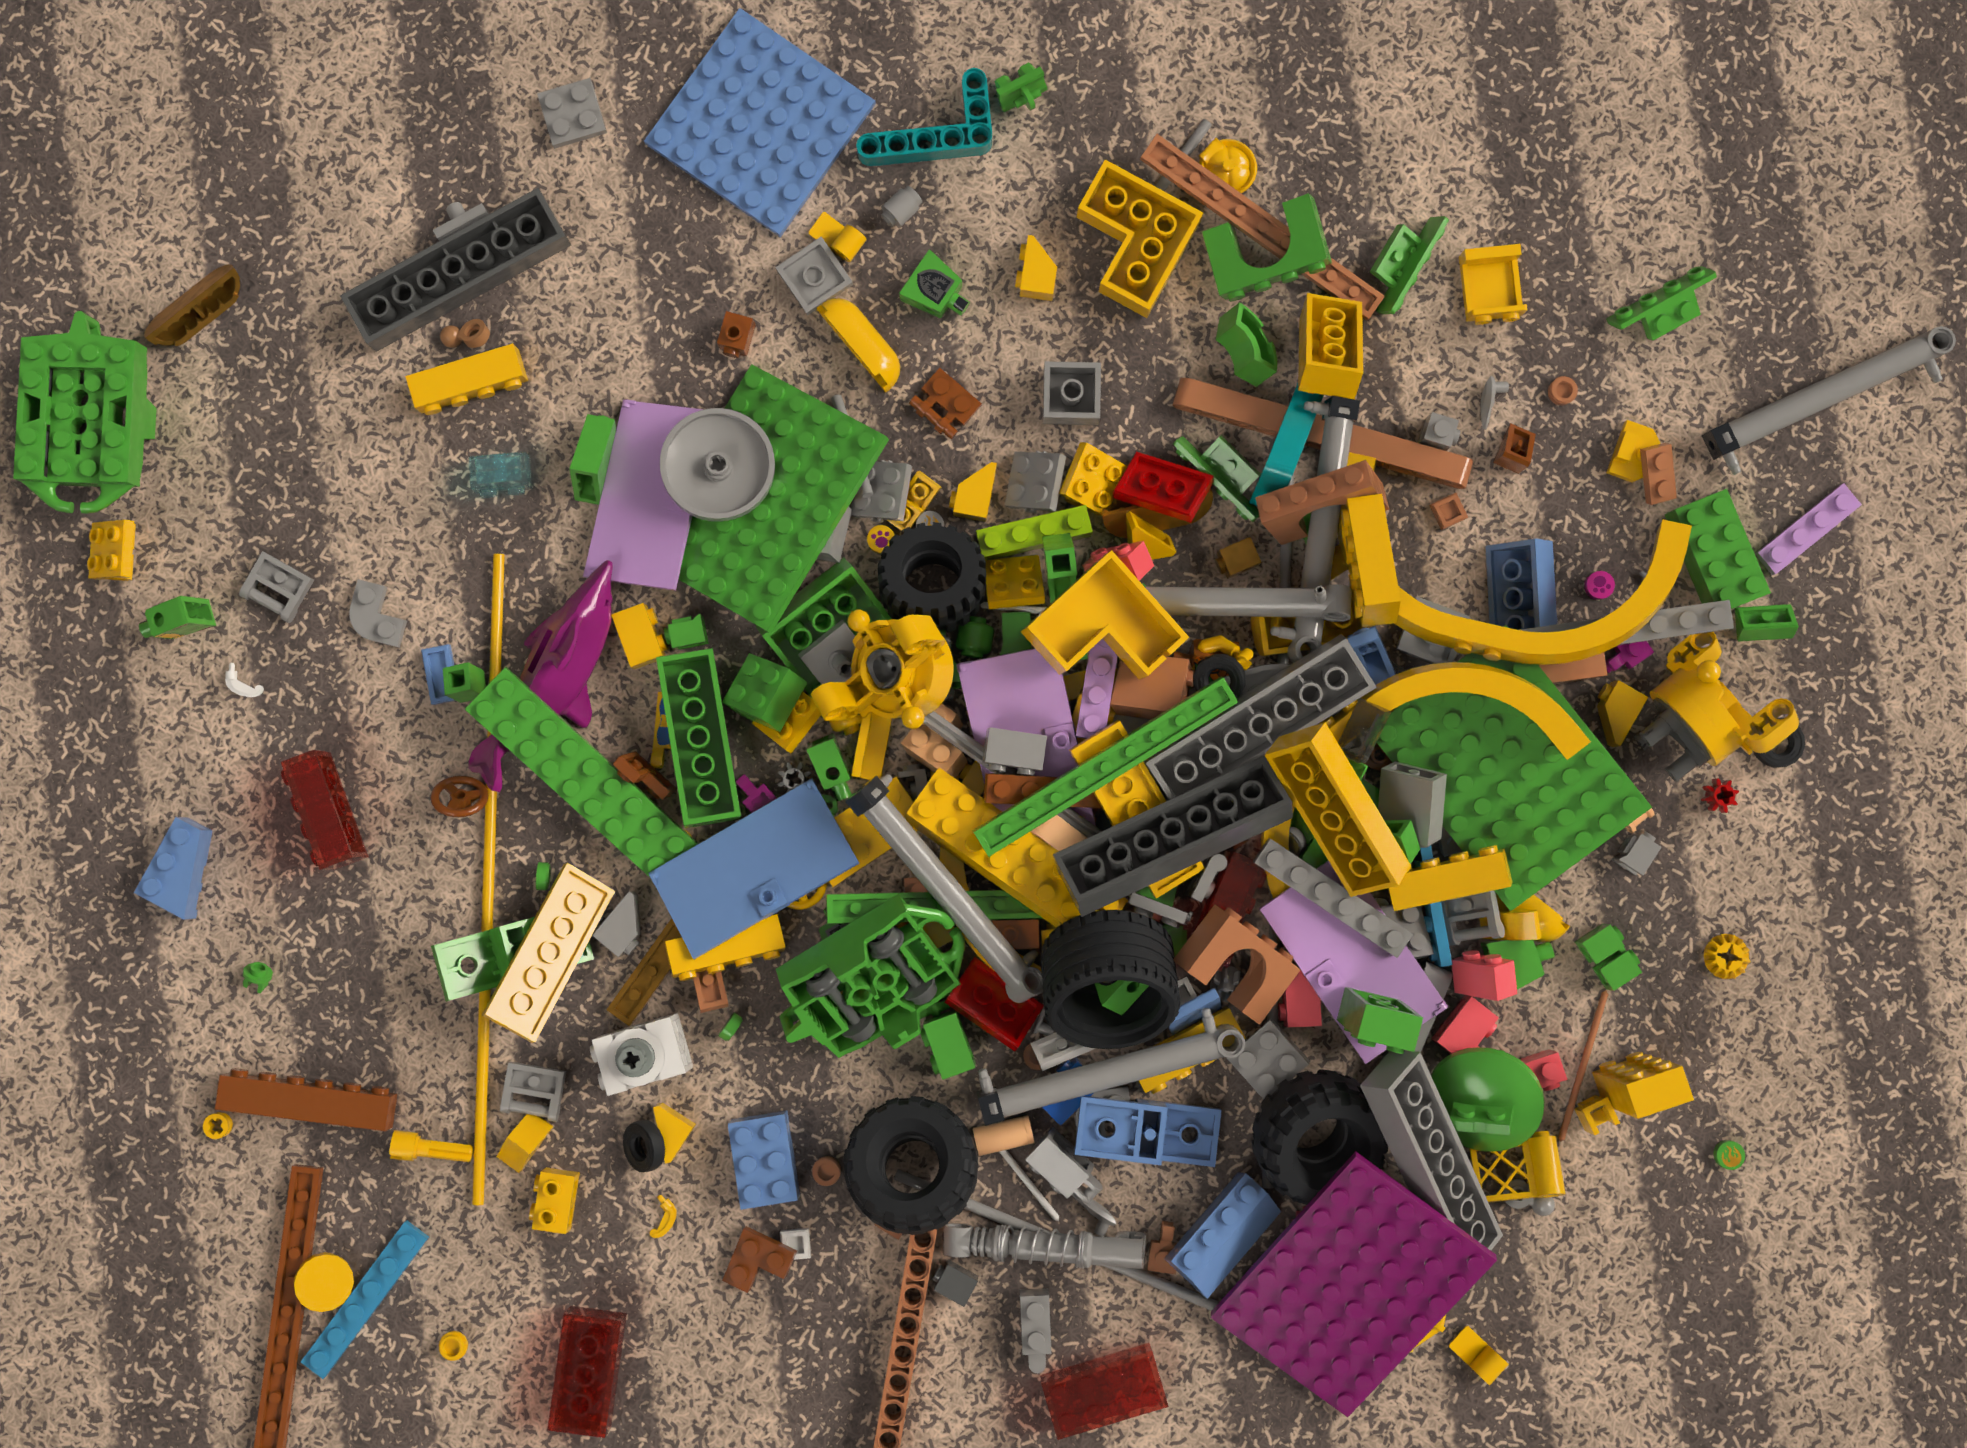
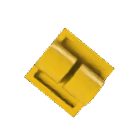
(1092, 479)
(112, 550)
(1014, 582)
(797, 725)

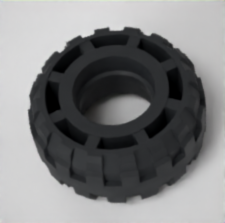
(1297, 1108)
(883, 1132)

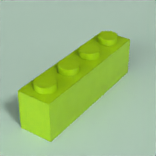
(1027, 533)

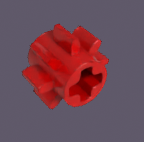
(1723, 802)

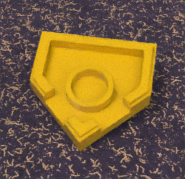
(1627, 456)

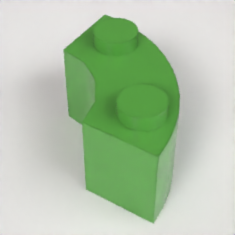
(1246, 343)

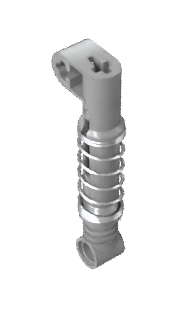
(1083, 1250)

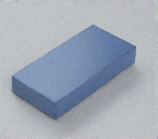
(434, 661)

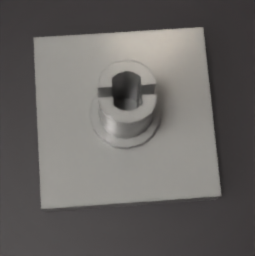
(831, 655)

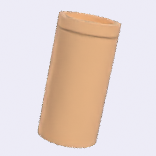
(1003, 1135)

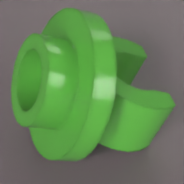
(258, 974)

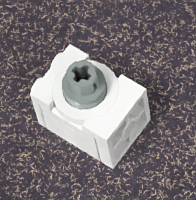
(641, 1054)

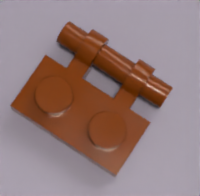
(949, 396)

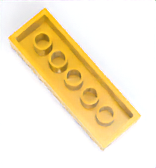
(1338, 810)

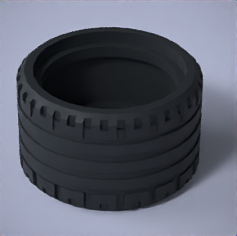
(1101, 949)

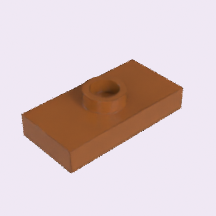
(1019, 933)

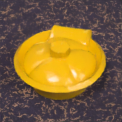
(1230, 162)

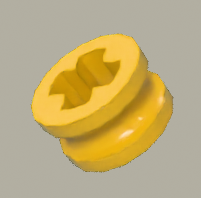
(226, 1125)

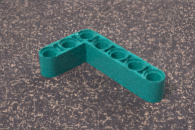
(936, 135)
(1287, 445)

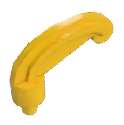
(668, 1218)

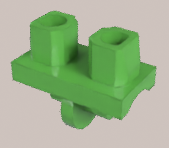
(1021, 90)

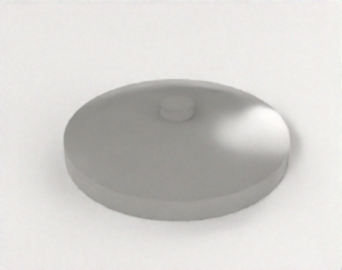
(717, 464)

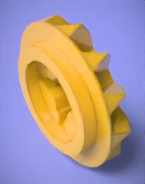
(1717, 965)

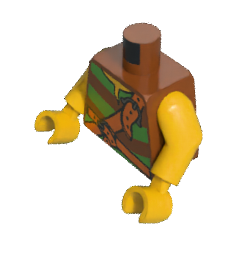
(1215, 645)

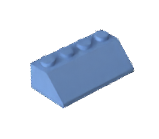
(1521, 584)
(1223, 1234)

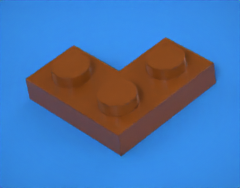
(635, 768)
(756, 1252)

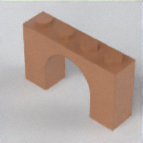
(1285, 508)
(1221, 936)

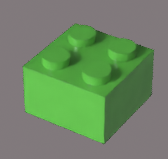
(764, 692)
(948, 1043)

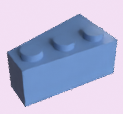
(177, 869)

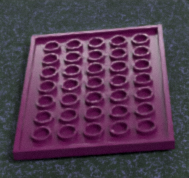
(1353, 1284)

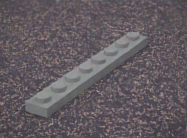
(1669, 622)

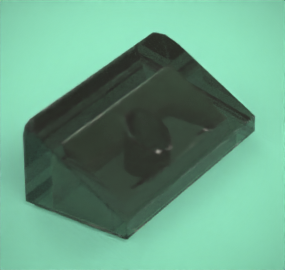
(1363, 731)

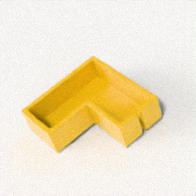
(1110, 607)

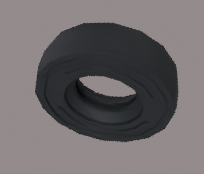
(1225, 663)
(1794, 751)
(654, 1144)

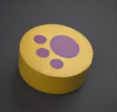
(879, 538)

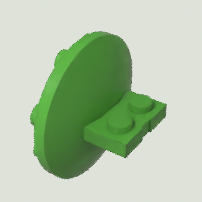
(1489, 1098)

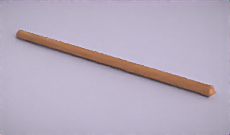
(1583, 1065)

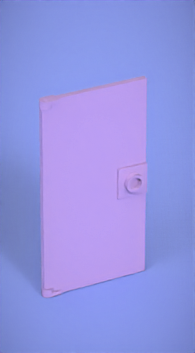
(636, 518)
(1026, 696)
(1341, 957)

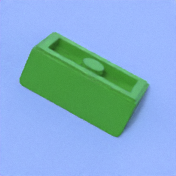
(1765, 622)

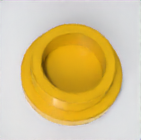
(453, 1345)

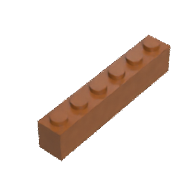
(305, 1100)

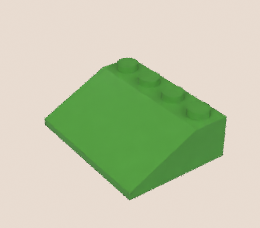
(816, 611)

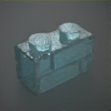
(500, 473)

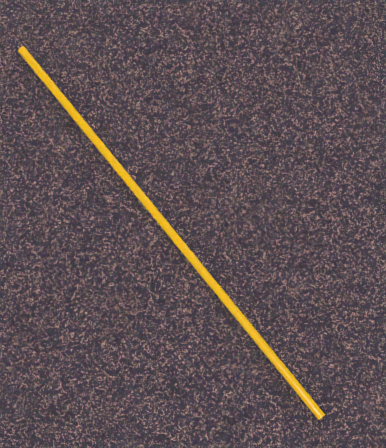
(487, 903)

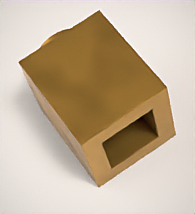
(1237, 558)

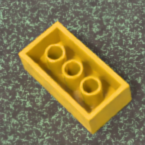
(1330, 346)
(1370, 560)
(863, 836)
(1453, 878)
(1642, 1084)

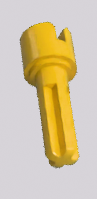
(409, 1146)

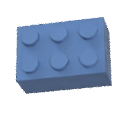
(764, 1159)

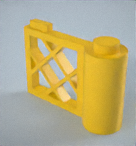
(1541, 1167)

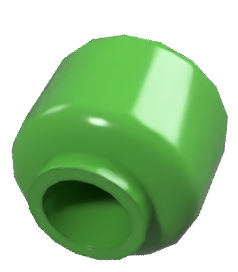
(975, 638)

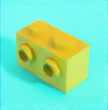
(554, 1200)

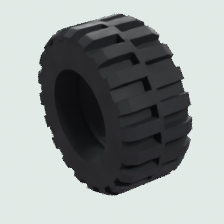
(933, 546)

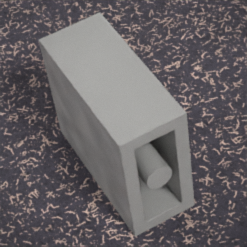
(1416, 796)

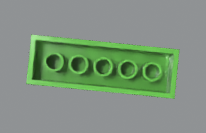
(698, 738)

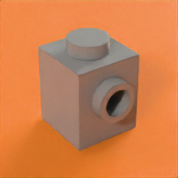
(1439, 432)

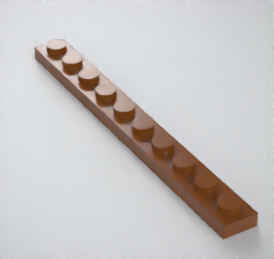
(287, 1310)

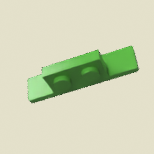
(1403, 260)
(1666, 307)
(1230, 471)

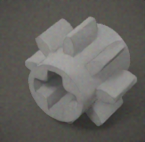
(786, 782)
(1225, 982)

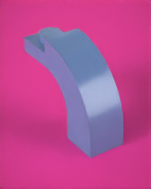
(1372, 653)

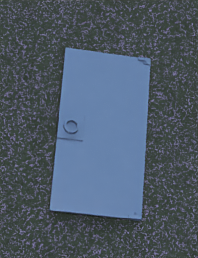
(753, 868)

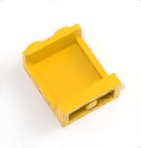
(1491, 284)

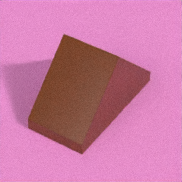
(1515, 449)

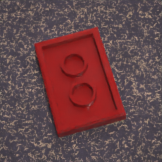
(1163, 487)
(986, 1003)

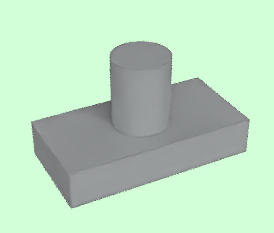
(459, 219)

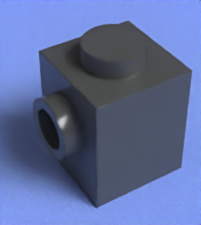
(955, 1282)

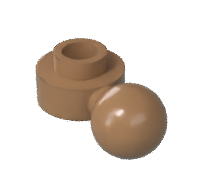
(472, 333)

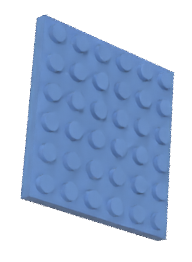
(760, 122)

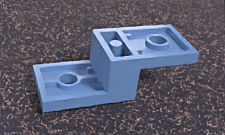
(1147, 1131)

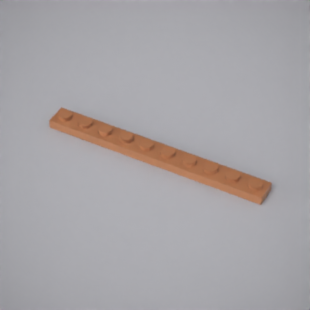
(1251, 220)

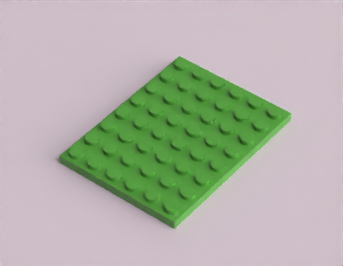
(819, 466)
(1512, 782)

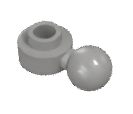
(1540, 1206)

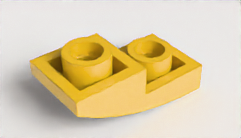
(920, 495)
(1518, 924)

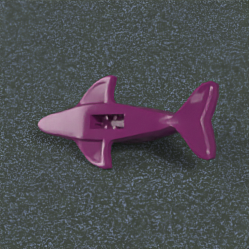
(560, 663)

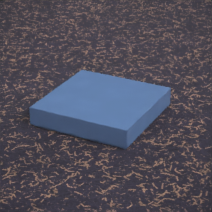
(1191, 1011)

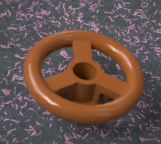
(460, 799)

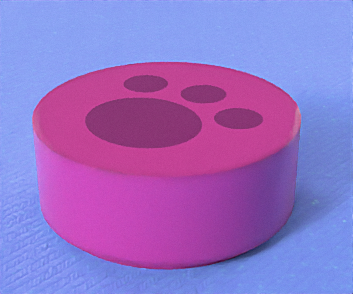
(1599, 585)

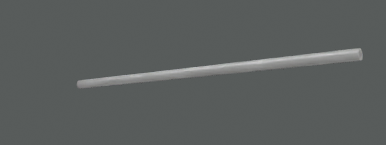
(1018, 1224)

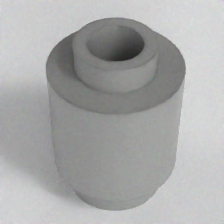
(901, 207)

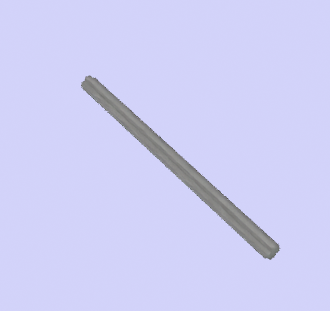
(975, 751)

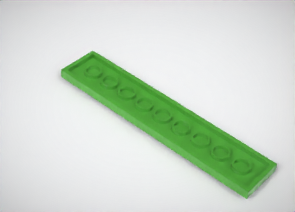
(578, 772)

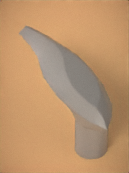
(1488, 398)
(1101, 1213)

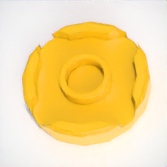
(323, 1282)

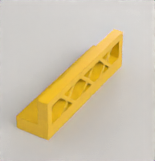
(871, 747)

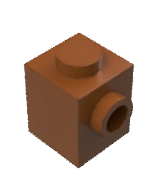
(736, 334)

